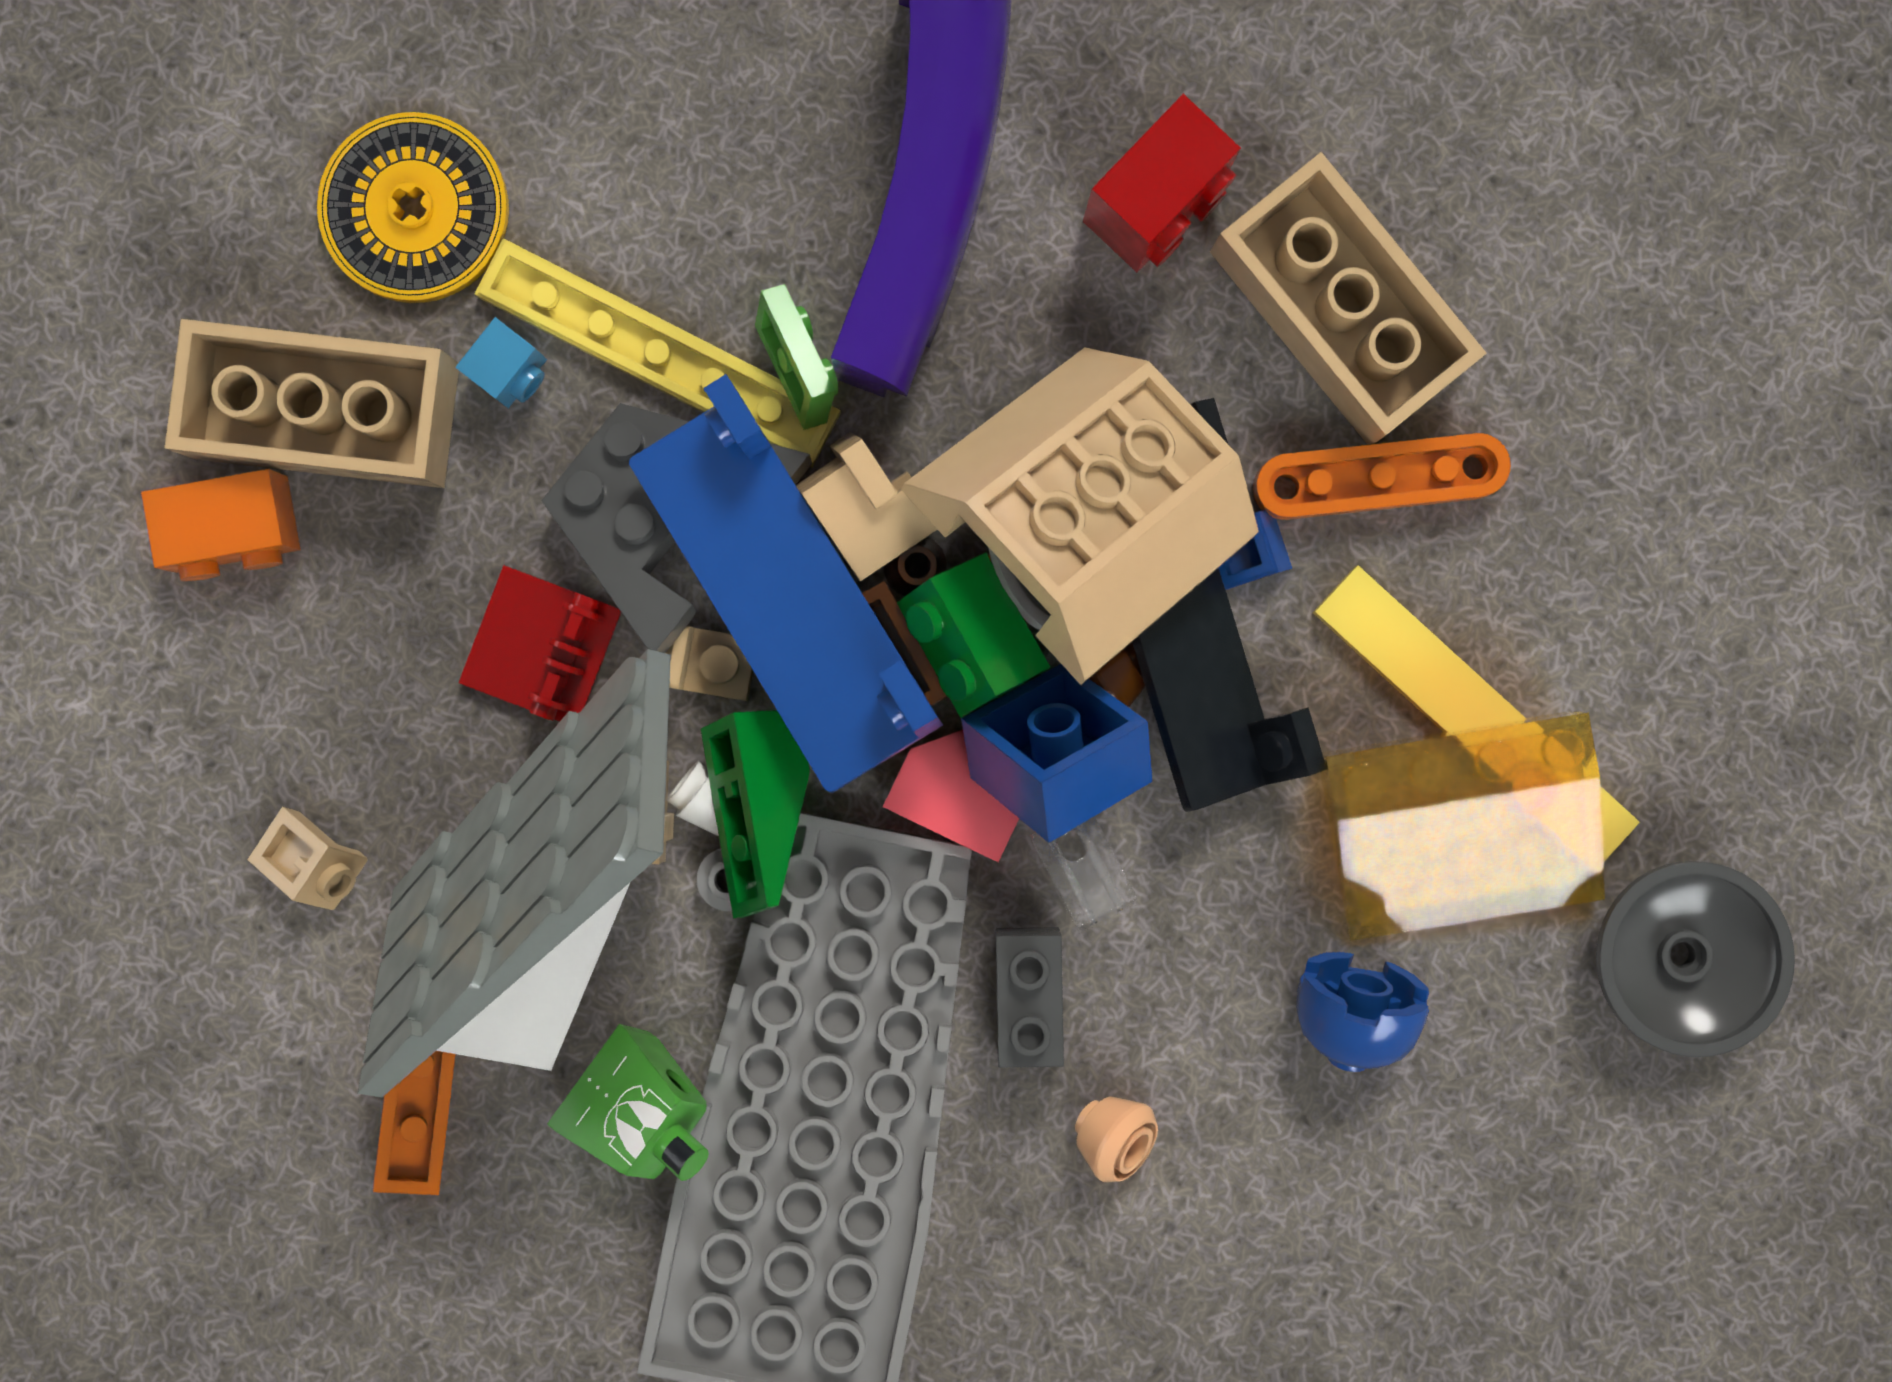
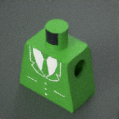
(635, 1109)

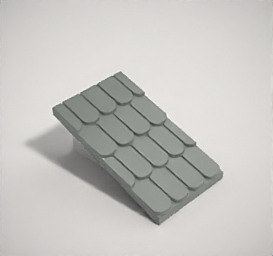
(517, 902)

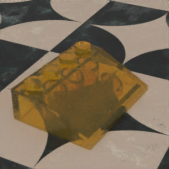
(1466, 824)

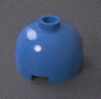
(1360, 1014)

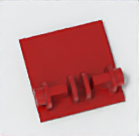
(539, 645)

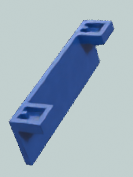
(783, 591)

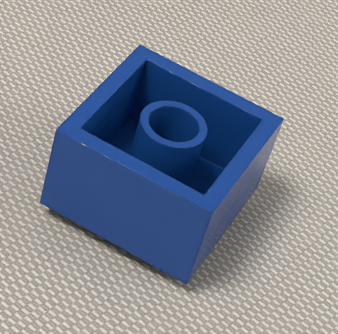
(1057, 751)

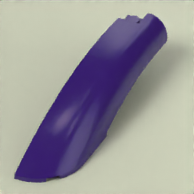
(934, 192)

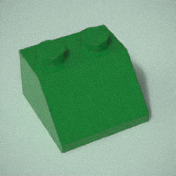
(972, 634)

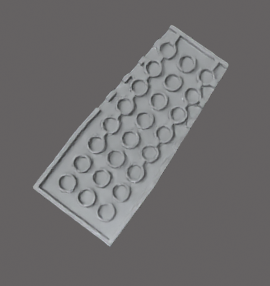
(819, 1122)

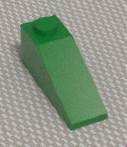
(757, 801)

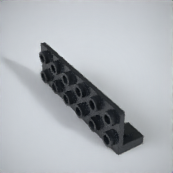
(1209, 700)

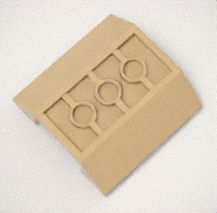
(1096, 500)

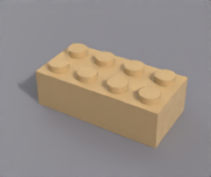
(1346, 299)
(312, 403)

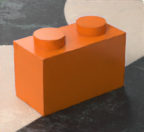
(221, 523)

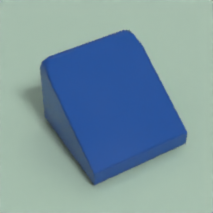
(1259, 557)

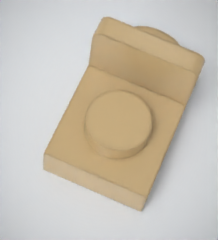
(709, 664)
(306, 861)

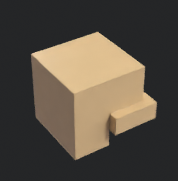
(862, 509)

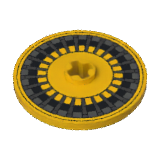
(414, 256)

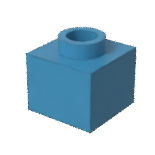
(503, 364)

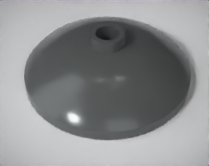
(1734, 968)

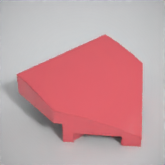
(942, 797)

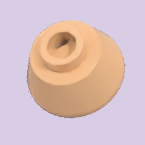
(1115, 1137)

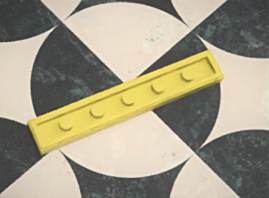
(640, 343)
(1431, 672)

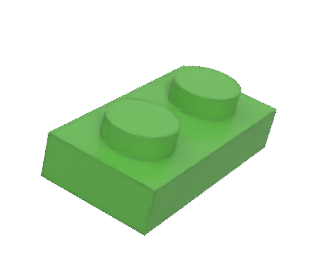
(788, 341)

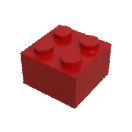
(1160, 183)

